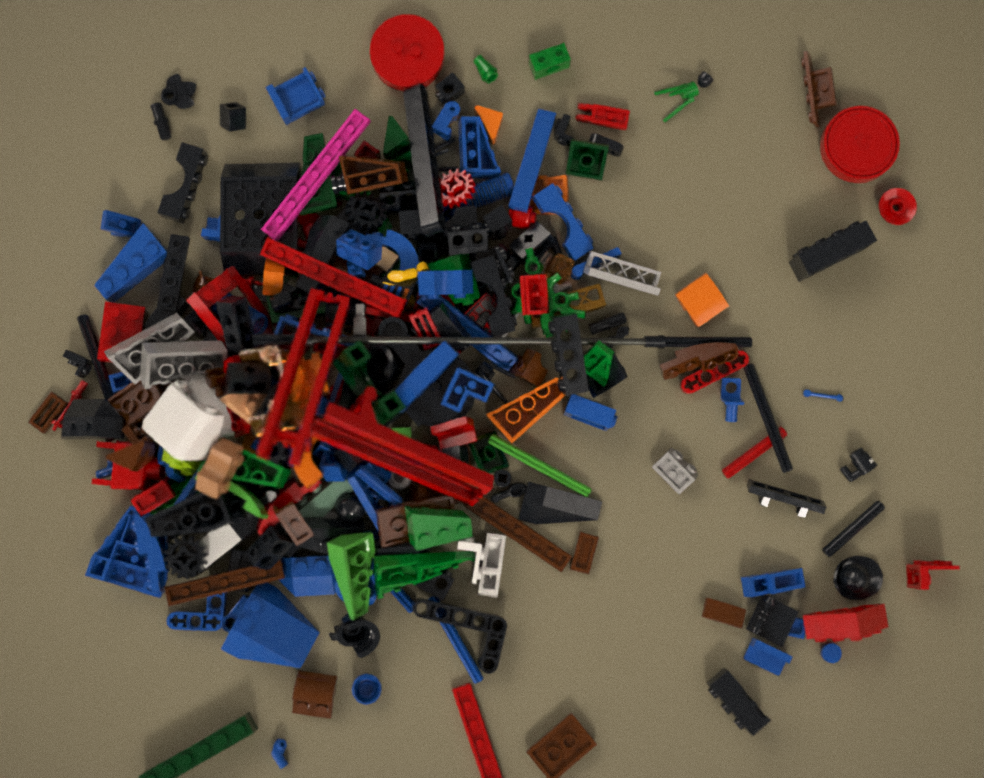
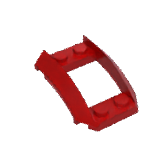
(218, 289)

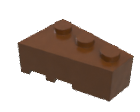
(371, 173)

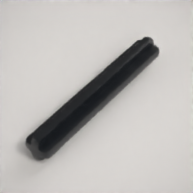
(855, 527)

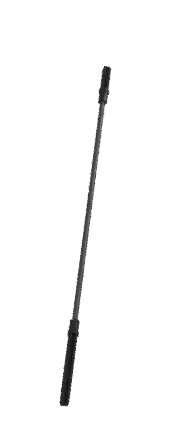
(648, 341)

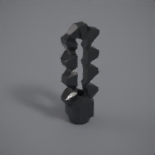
(284, 299)

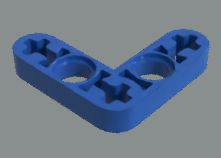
(211, 612)

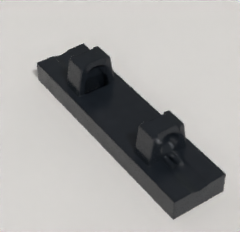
(802, 502)

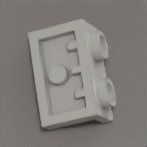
(675, 470)

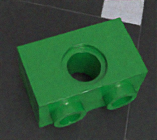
(549, 61)

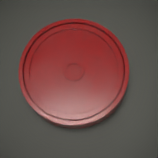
(407, 52)
(859, 144)

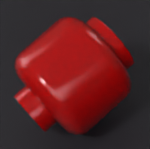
(523, 219)

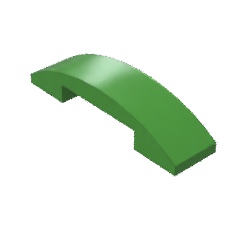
(252, 503)

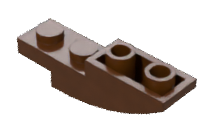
(703, 355)

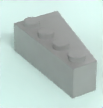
(177, 360)

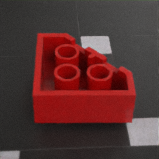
(846, 623)

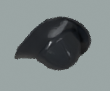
(858, 577)

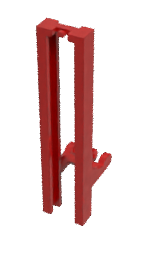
(362, 421)
(302, 441)

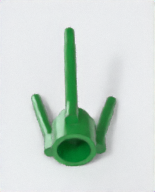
(686, 91)

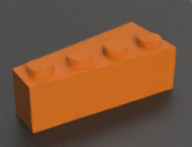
(522, 413)

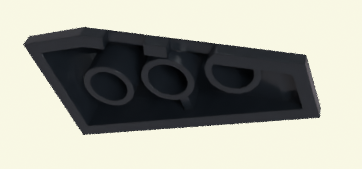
(322, 246)
(551, 505)
(192, 515)

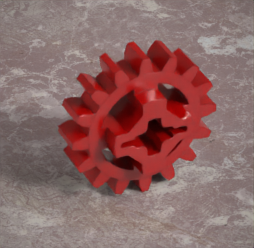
(455, 189)

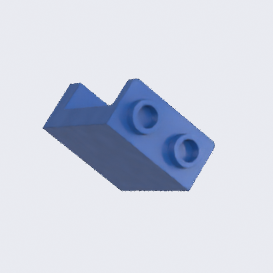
(297, 96)

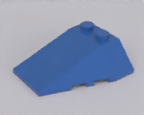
(118, 560)
(270, 630)

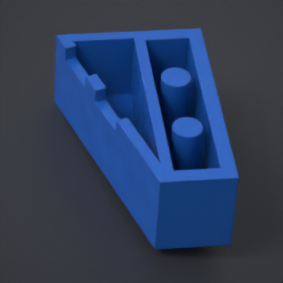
(475, 150)

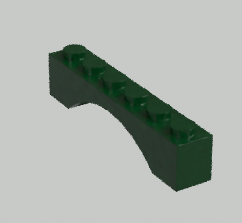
(203, 749)

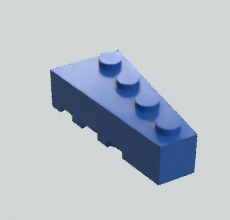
(133, 264)

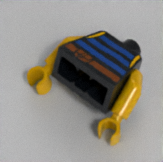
(400, 282)

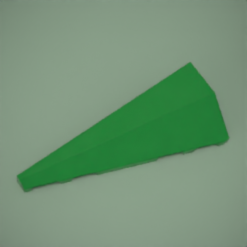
(396, 571)

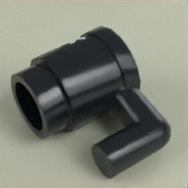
(863, 463)

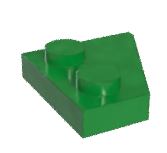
(598, 362)

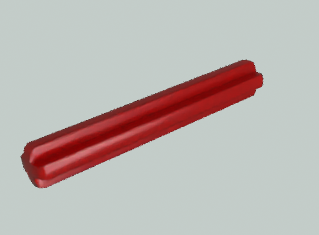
(750, 455)

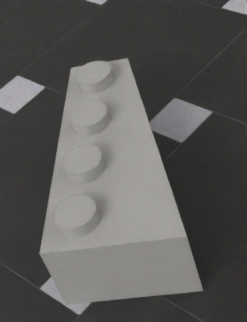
(127, 354)

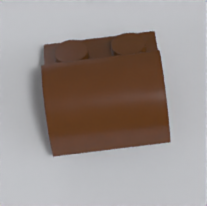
(314, 694)

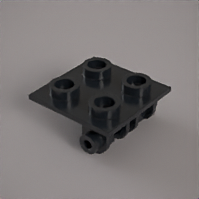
(772, 620)

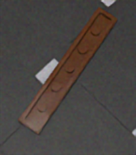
(520, 533)
(222, 583)

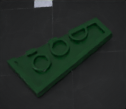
(324, 198)

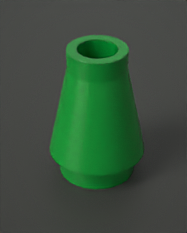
(486, 70)

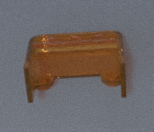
(299, 394)

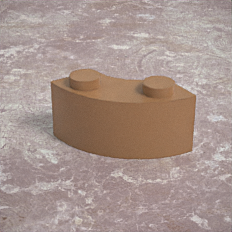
(219, 468)

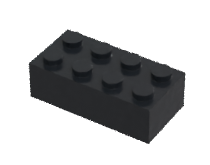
(832, 250)

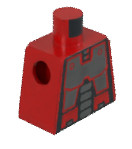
(481, 310)

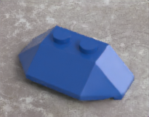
(309, 575)

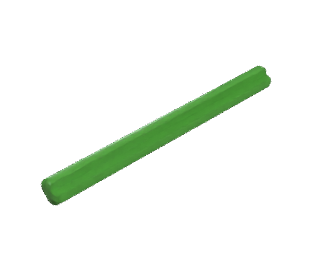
(539, 465)

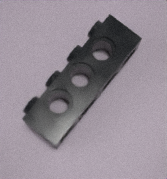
(236, 324)
(578, 382)

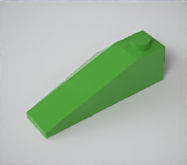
(351, 564)

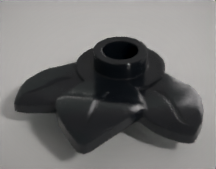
(181, 90)

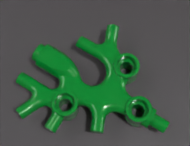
(554, 298)

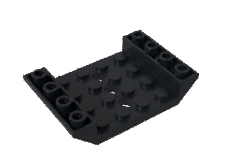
(253, 189)

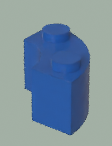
(445, 282)

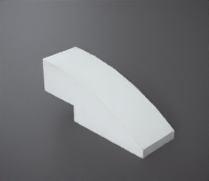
(492, 565)

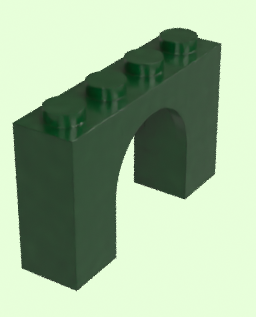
(352, 367)

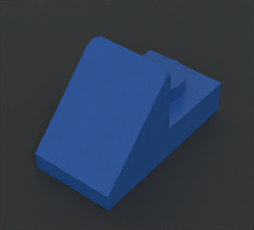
(119, 224)

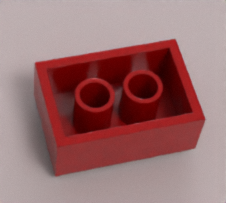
(119, 324)

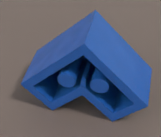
(465, 384)

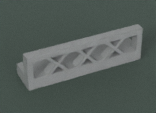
(622, 280)

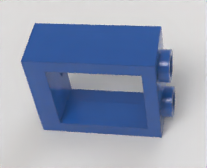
(590, 412)

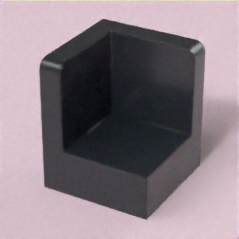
(232, 116)

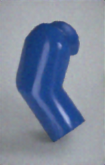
(106, 472)

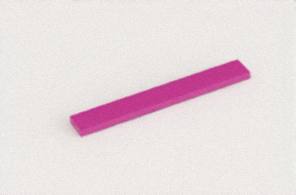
(315, 175)

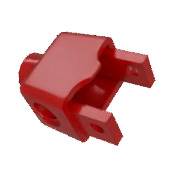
(125, 478)

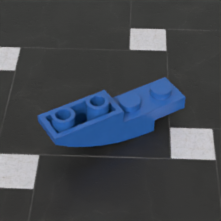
(154, 550)

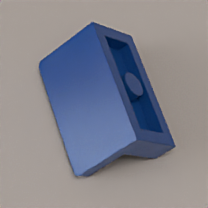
(766, 656)

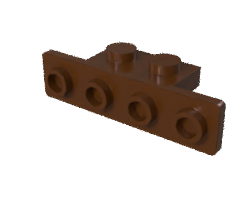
(820, 88)

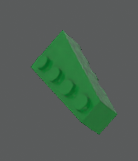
(258, 471)

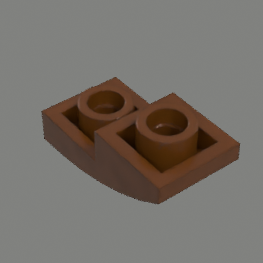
(723, 613)

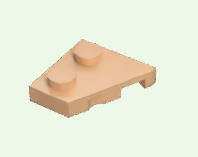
(244, 404)

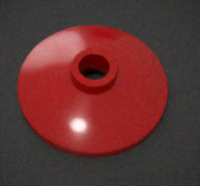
(903, 200)

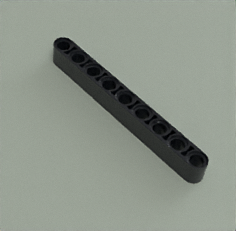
(424, 160)

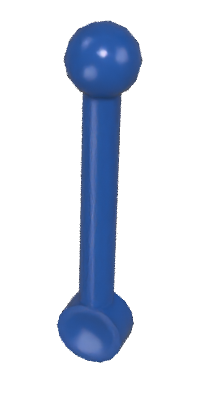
(806, 393)

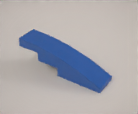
(426, 373)

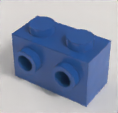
(359, 249)

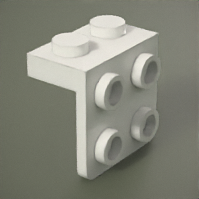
(469, 544)

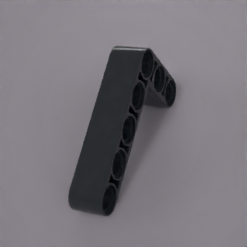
(468, 622)

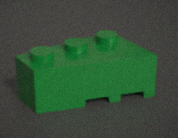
(436, 527)

